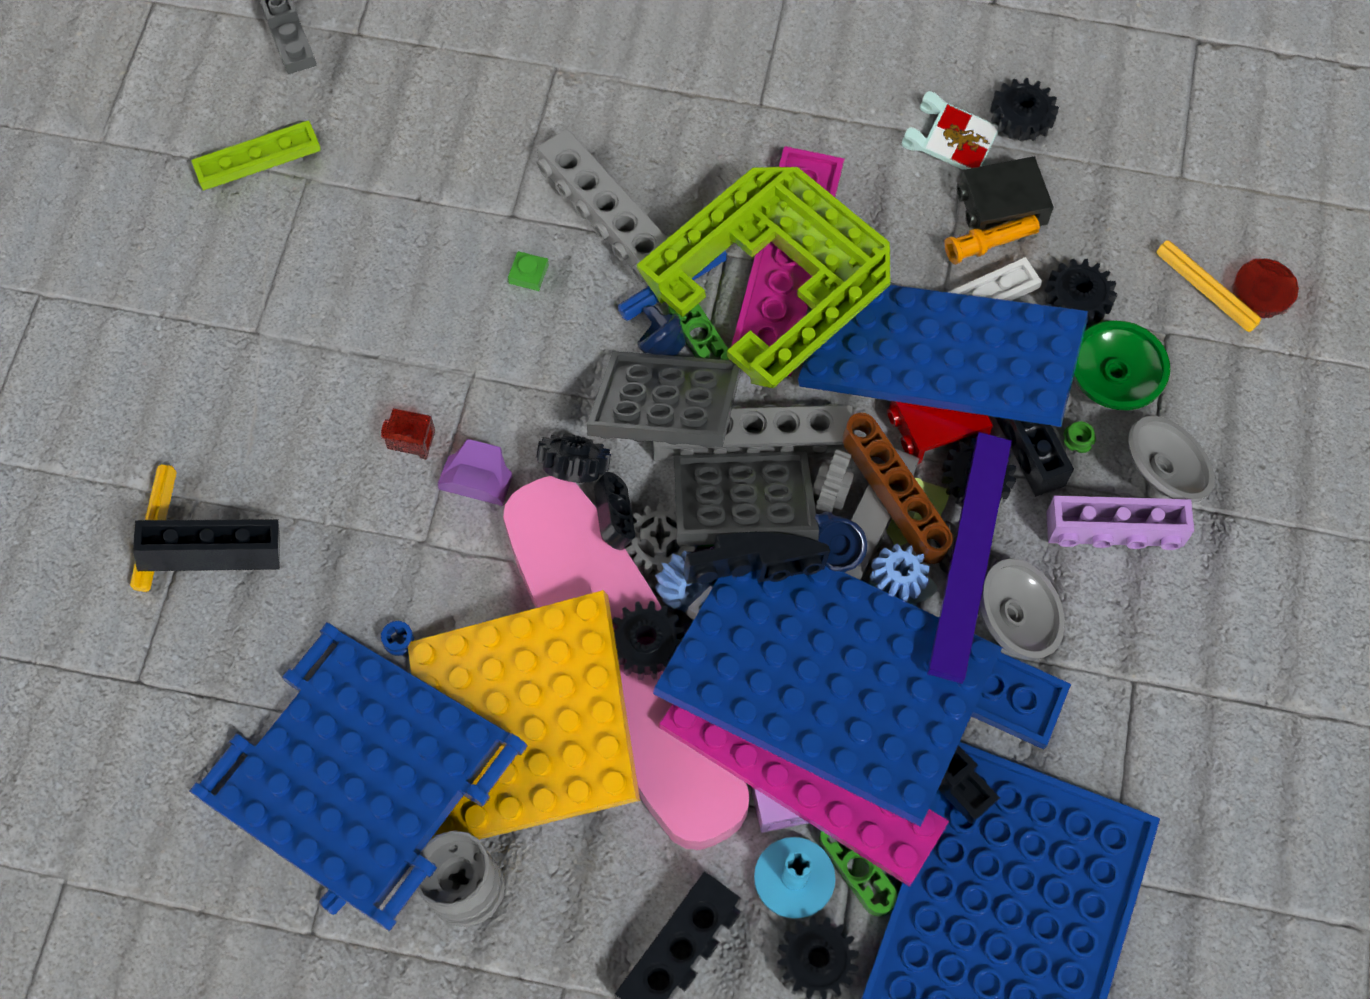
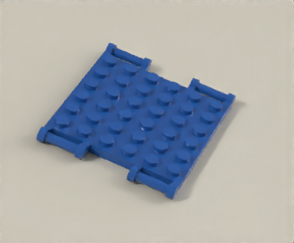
(359, 774)

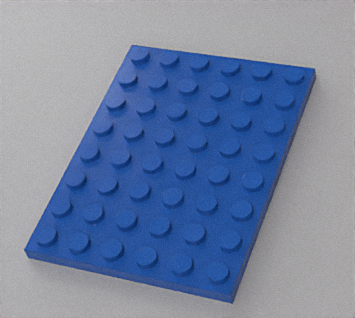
(829, 682)
(1020, 898)

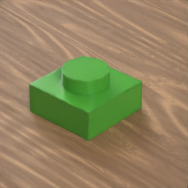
(528, 271)

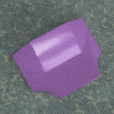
(477, 473)

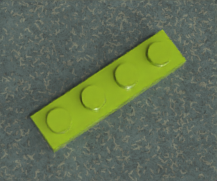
(256, 155)

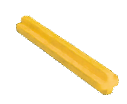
(1208, 286)
(156, 510)

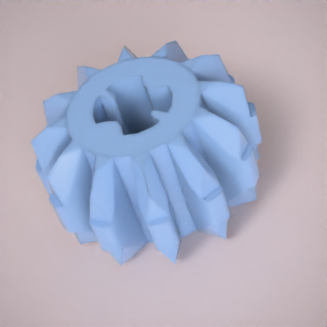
(900, 572)
(673, 587)

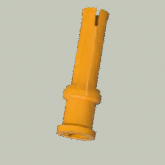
(978, 241)

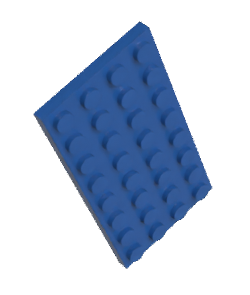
(955, 354)

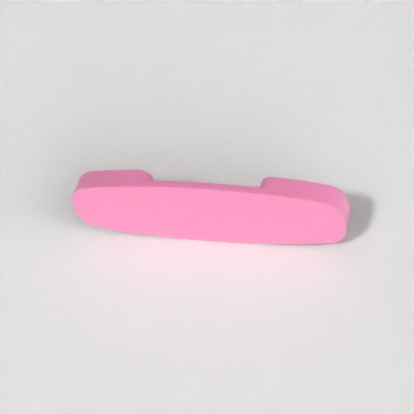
(565, 557)

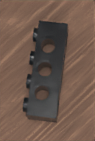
(1038, 454)
(705, 896)

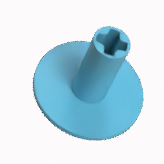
(789, 893)

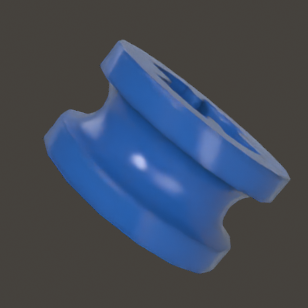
(400, 628)

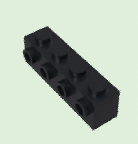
(207, 545)

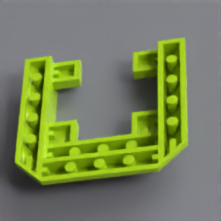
(805, 222)

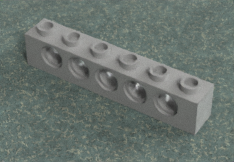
(605, 193)
(769, 438)

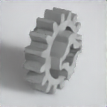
(833, 483)
(646, 539)

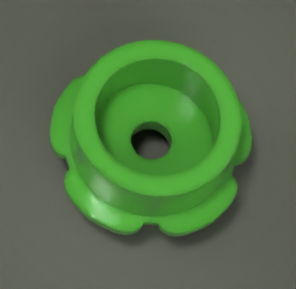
(1082, 430)

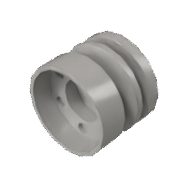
(460, 862)

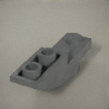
(288, 35)

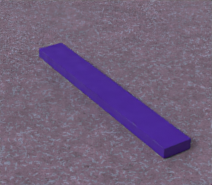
(969, 559)

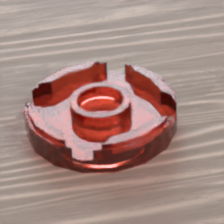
(1266, 287)

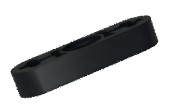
(614, 511)

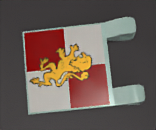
(955, 136)

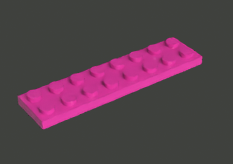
(771, 292)
(858, 824)

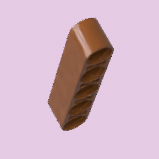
(896, 503)

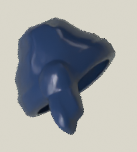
(664, 335)
(844, 539)

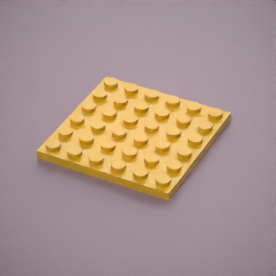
(557, 688)

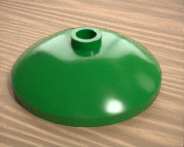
(1132, 355)

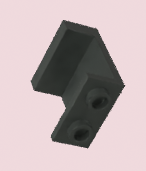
(1004, 193)

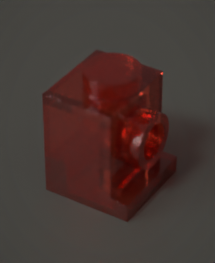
(408, 423)

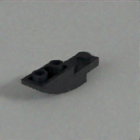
(768, 554)
(966, 788)

